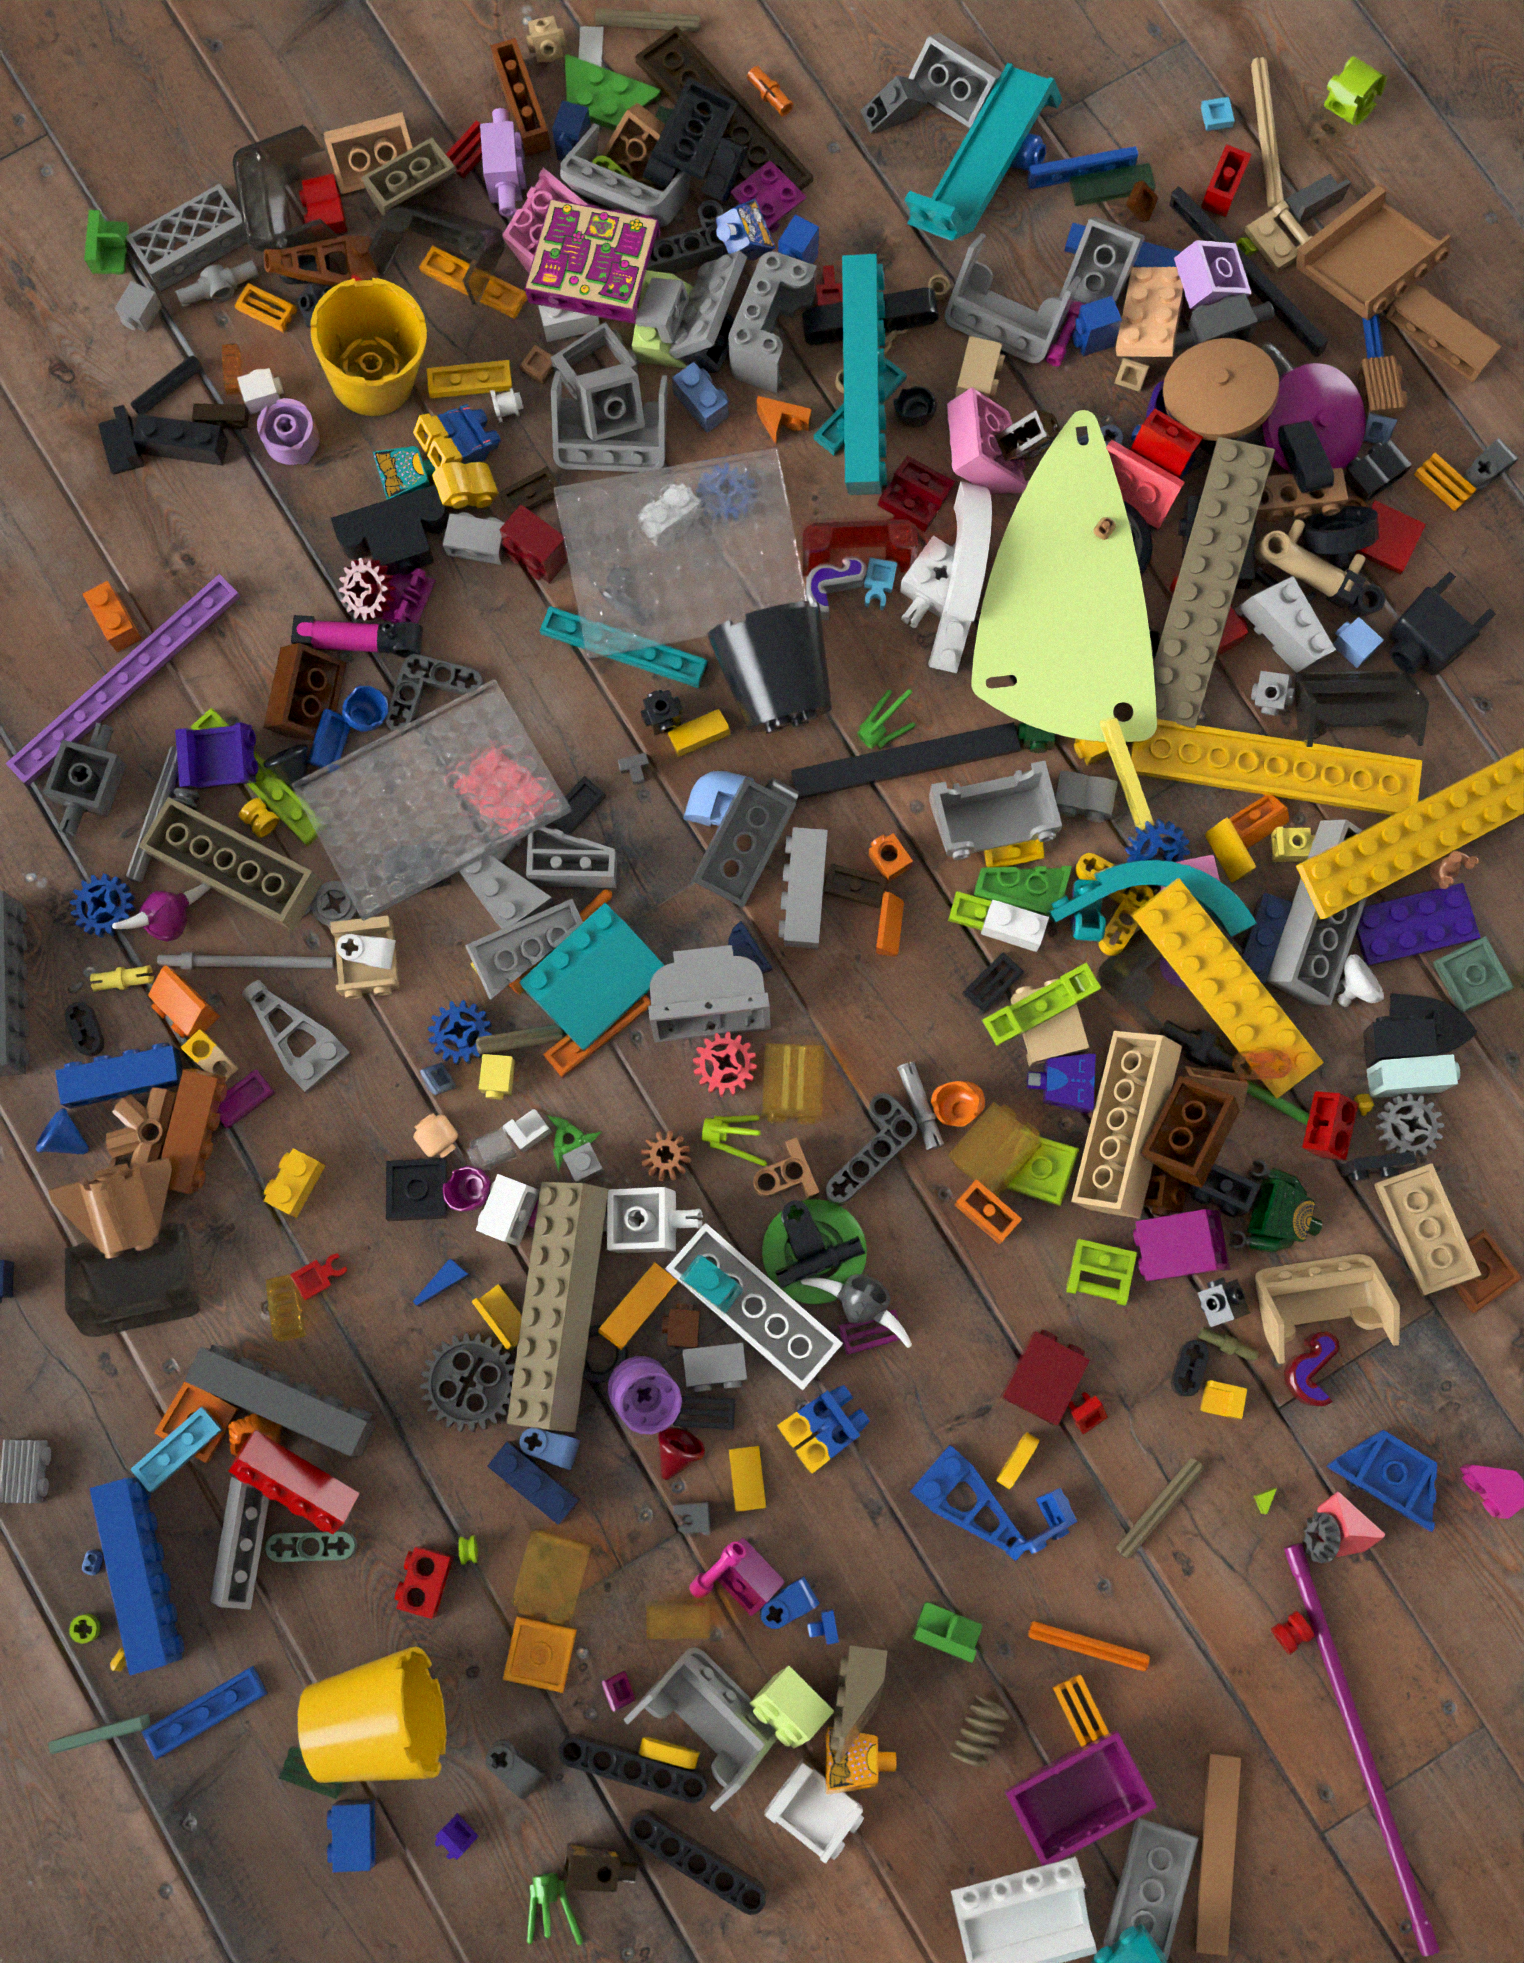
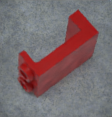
(1166, 442)

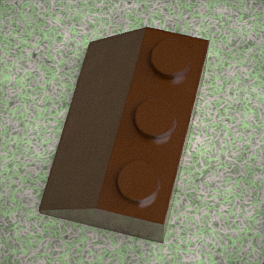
(301, 690)
(1191, 1131)

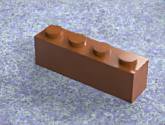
(520, 96)
(192, 1128)

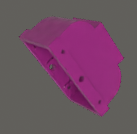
(1080, 1798)

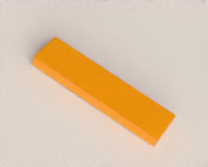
(451, 272)

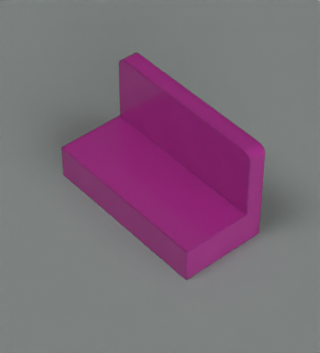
(751, 1581)

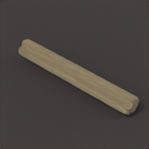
(647, 19)
(1160, 1508)

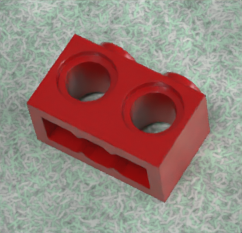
(1330, 1125)
(432, 1584)

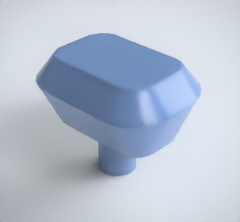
(92, 1562)

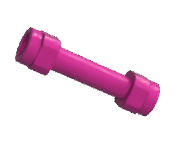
(1057, 351)
(730, 1557)

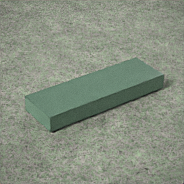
(99, 1734)

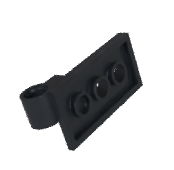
(680, 146)

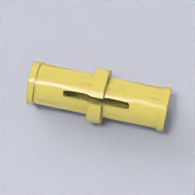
(121, 978)

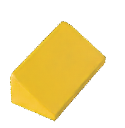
(699, 732)
(1230, 850)
(747, 1478)

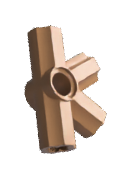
(139, 1121)

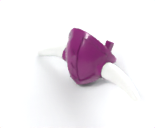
(164, 913)

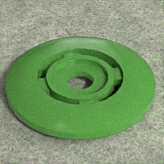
(835, 1227)

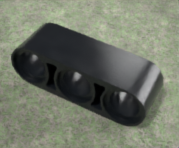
(1305, 456)

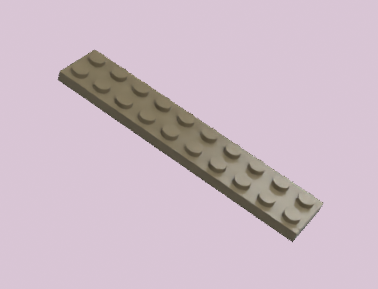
(1209, 578)

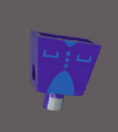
(1067, 1082)

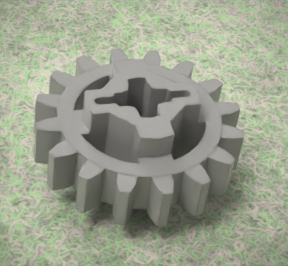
(1415, 1115)

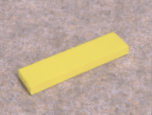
(1126, 772)

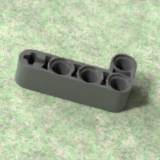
(701, 238)
(867, 1155)

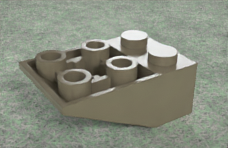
(858, 1695)

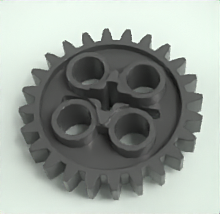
(445, 1370)

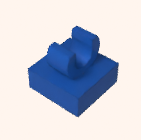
(825, 1627)

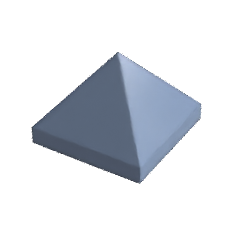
(1379, 428)
(437, 1079)

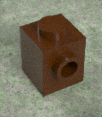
(682, 1326)

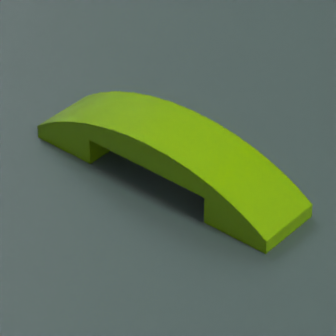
(1042, 1005)

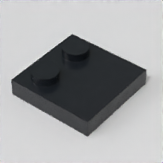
(1384, 1164)
(415, 1189)

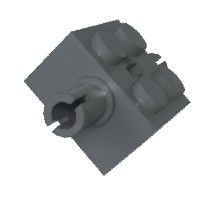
(1225, 319)
(79, 762)

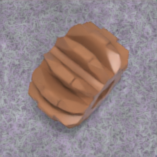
(656, 1161)

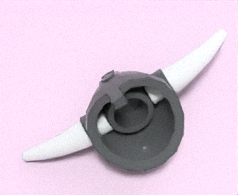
(862, 1301)

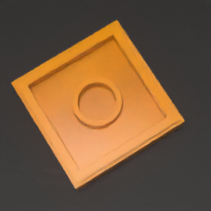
(540, 1654)

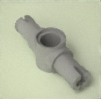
(217, 283)

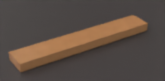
(1217, 1854)

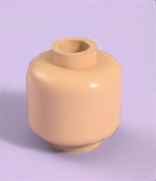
(435, 1135)

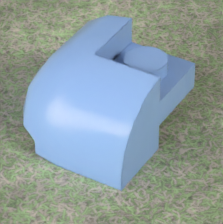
(712, 797)

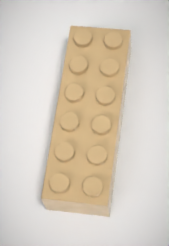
(1128, 1103)

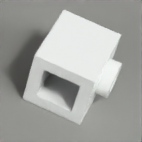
(260, 389)

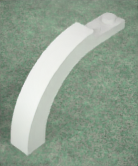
(974, 523)

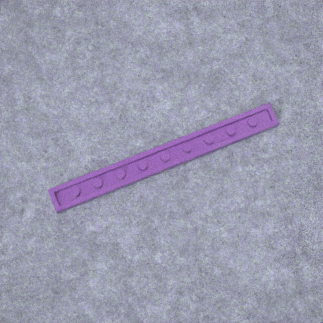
(124, 678)

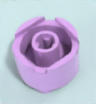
(288, 432)

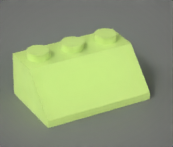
(646, 340)

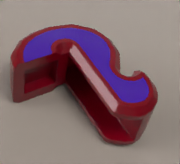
(1305, 1366)

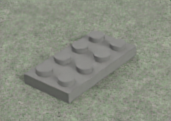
(708, 304)

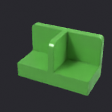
(105, 244)
(947, 1631)

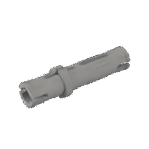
(924, 1117)

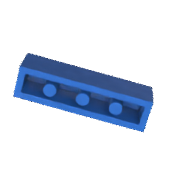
(119, 1076)

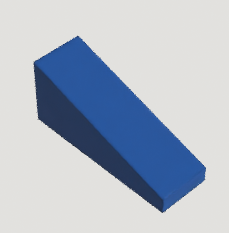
(447, 1277)

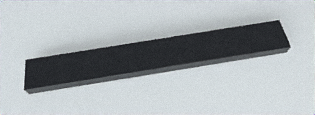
(1257, 280)
(905, 760)

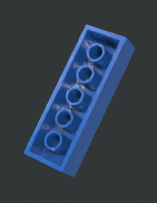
(137, 1575)

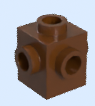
(1165, 1194)

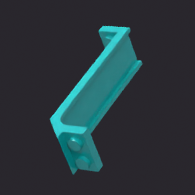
(984, 154)

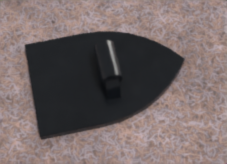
(1450, 1025)

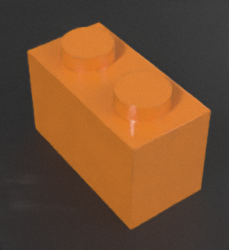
(112, 616)
(987, 1211)

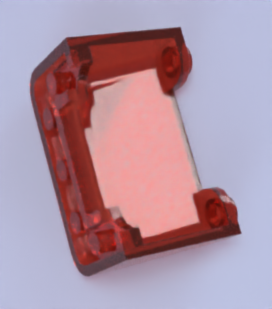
(892, 532)

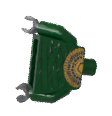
(1280, 1212)

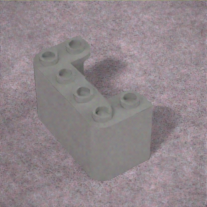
(776, 288)

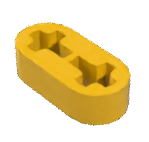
(1018, 1460)
(668, 1752)

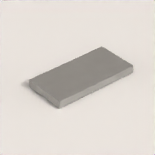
(1152, 1882)

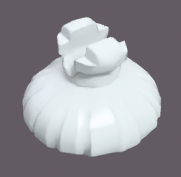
(1358, 982)

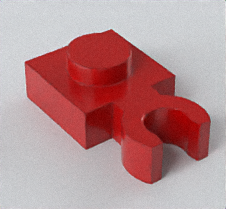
(314, 1278)

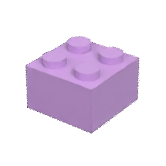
(1211, 272)

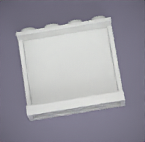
(1026, 1917)

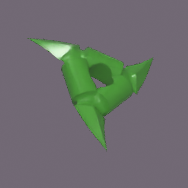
(563, 1129)

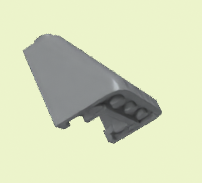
(996, 812)

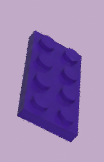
(1416, 925)

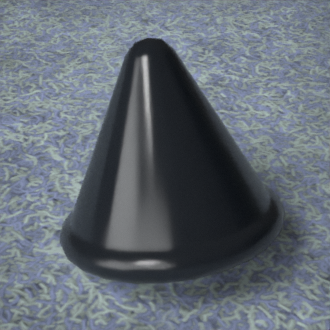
(289, 764)

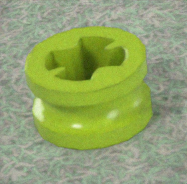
(468, 1549)
(78, 1636)

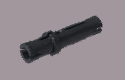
(821, 1261)

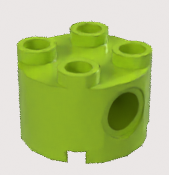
(1354, 91)

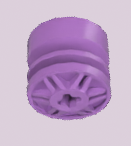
(653, 1407)

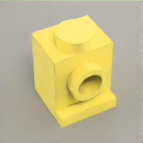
(1283, 847)

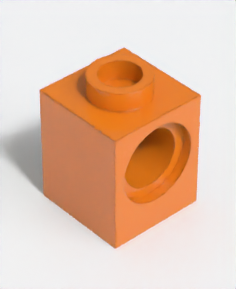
(894, 868)

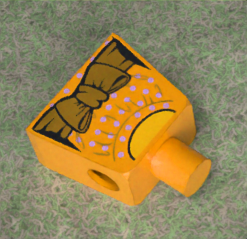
(859, 1765)

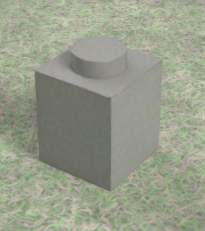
(138, 307)
(583, 1163)

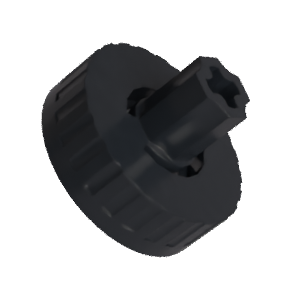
(1341, 533)

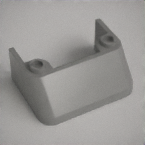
(617, 190)
(999, 319)
(629, 452)
(716, 1712)

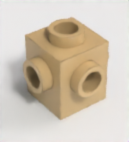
(545, 39)

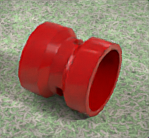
(1293, 1632)

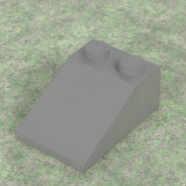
(1103, 260)

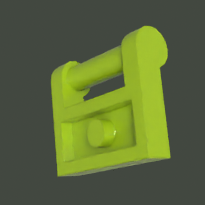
(1105, 1262)

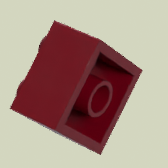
(533, 544)

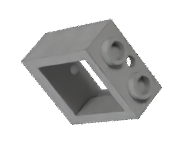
(586, 345)

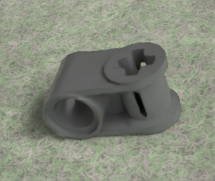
(1490, 465)
(517, 1772)

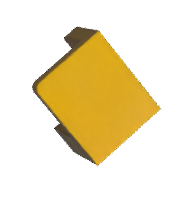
(1223, 1399)

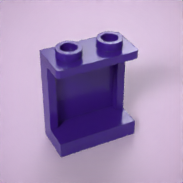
(216, 756)

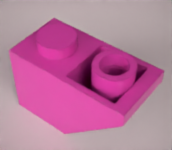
(1498, 1487)

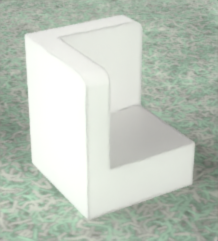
(527, 1130)

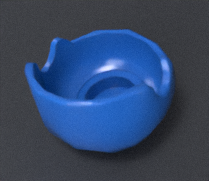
(365, 708)

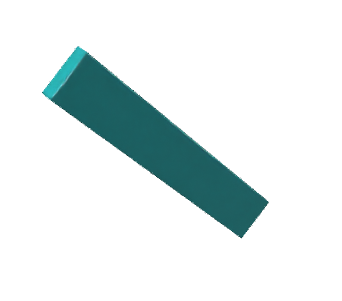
(658, 659)

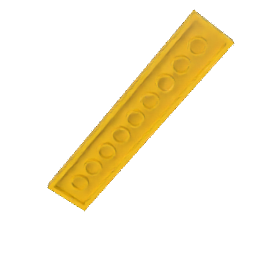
(1279, 767)
(1415, 836)

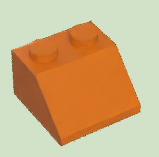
(181, 1004)

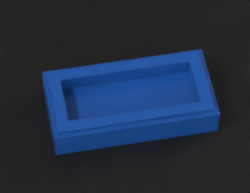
(329, 739)

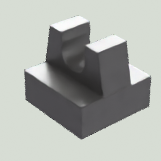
(633, 765)

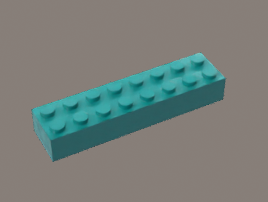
(862, 369)

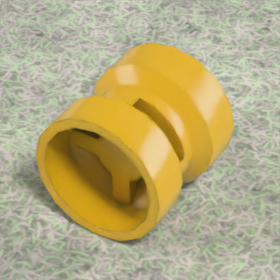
(259, 817)

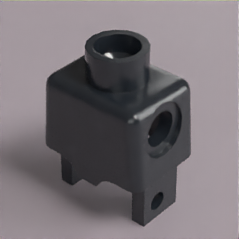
(1433, 632)

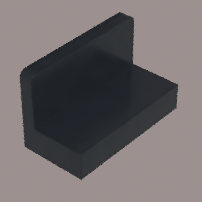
(118, 442)

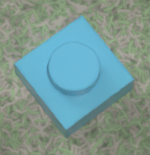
(1217, 113)

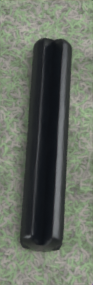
(166, 385)

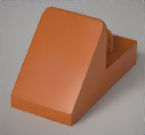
(779, 413)

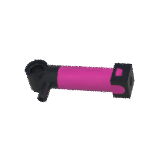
(400, 639)

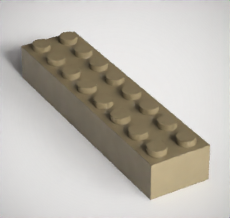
(557, 1306)

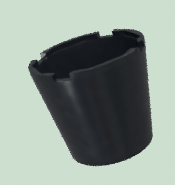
(775, 665)

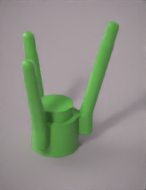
(873, 732)
(545, 1889)

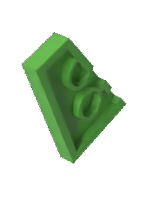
(1023, 888)

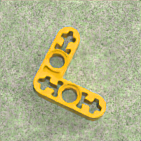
(1127, 905)

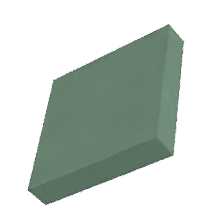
(1473, 975)

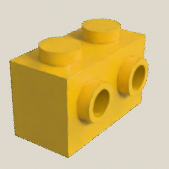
(293, 1182)

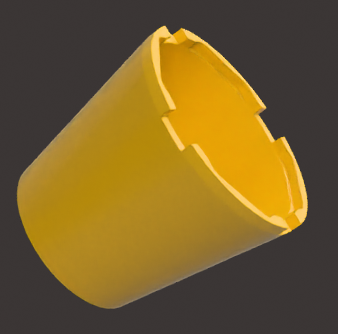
(369, 343)
(374, 1722)

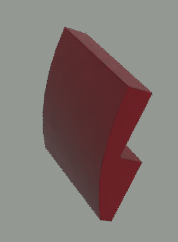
(916, 493)

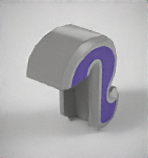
(831, 579)

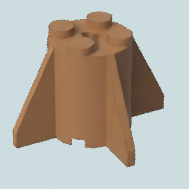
(118, 1206)

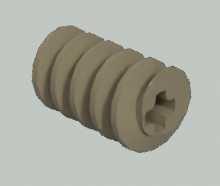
(981, 1733)

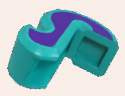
(1088, 922)

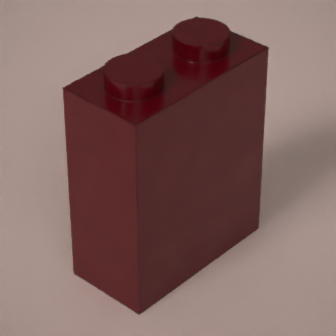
(1045, 1377)

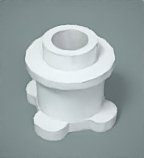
(506, 403)

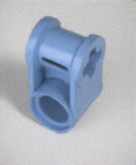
(555, 1447)

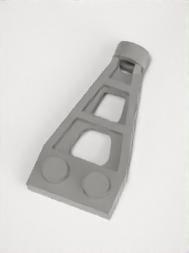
(318, 1060)

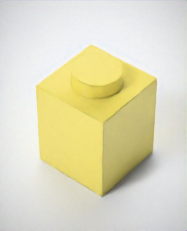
(496, 1076)

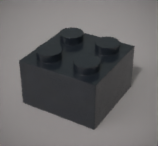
(1399, 1038)

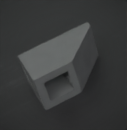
(893, 104)

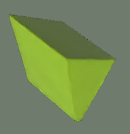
(1247, 246)
(1265, 1499)

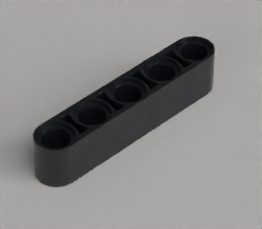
(902, 312)
(617, 1772)
(706, 1876)

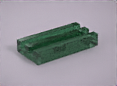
(303, 1782)

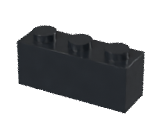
(180, 439)

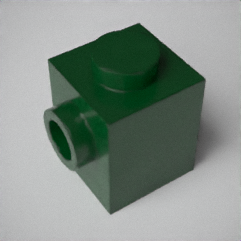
(1035, 739)

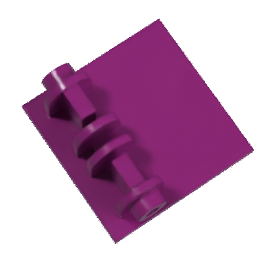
(773, 193)
(410, 596)

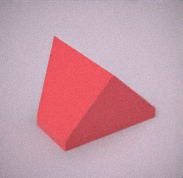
(1355, 1528)

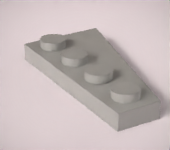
(516, 948)

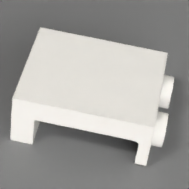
(813, 1815)

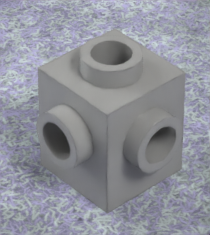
(1273, 682)

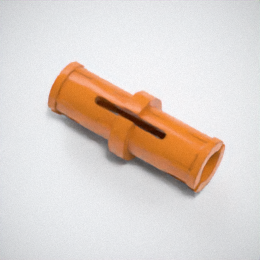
(759, 80)

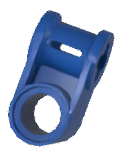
(793, 1600)

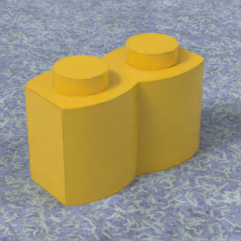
(465, 484)

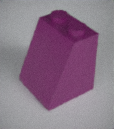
(1181, 1245)

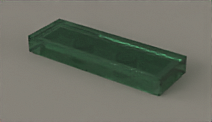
(1109, 184)

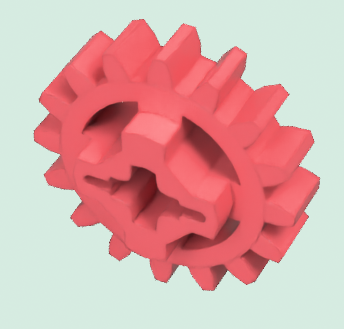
(731, 1053)

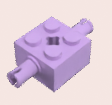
(503, 162)

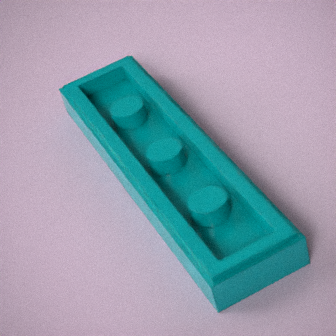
(832, 431)

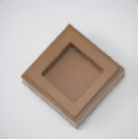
(537, 364)

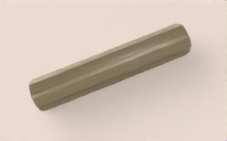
(518, 1039)

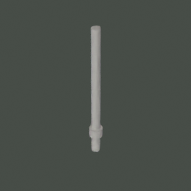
(189, 961)

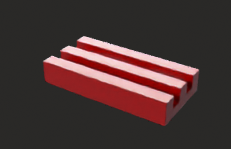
(464, 148)

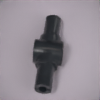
(1200, 1046)

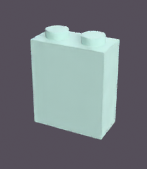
(1413, 1076)

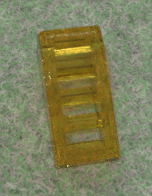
(291, 1331)

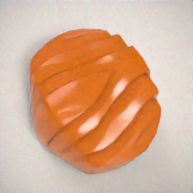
(958, 1103)
(243, 1428)

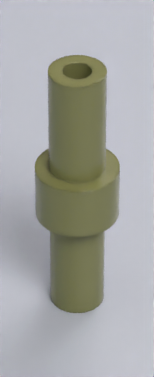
(1228, 1344)

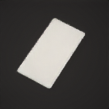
(591, 44)

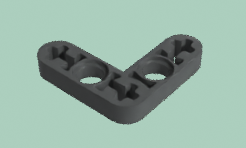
(420, 680)

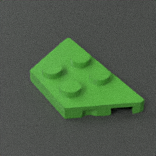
(604, 91)

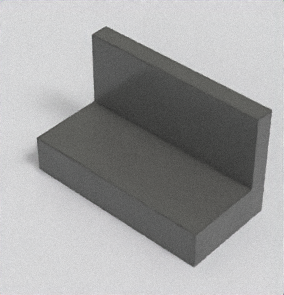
(1316, 198)

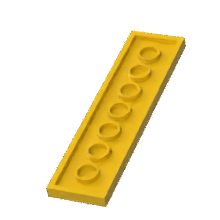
(1224, 982)

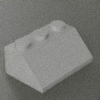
(953, 78)

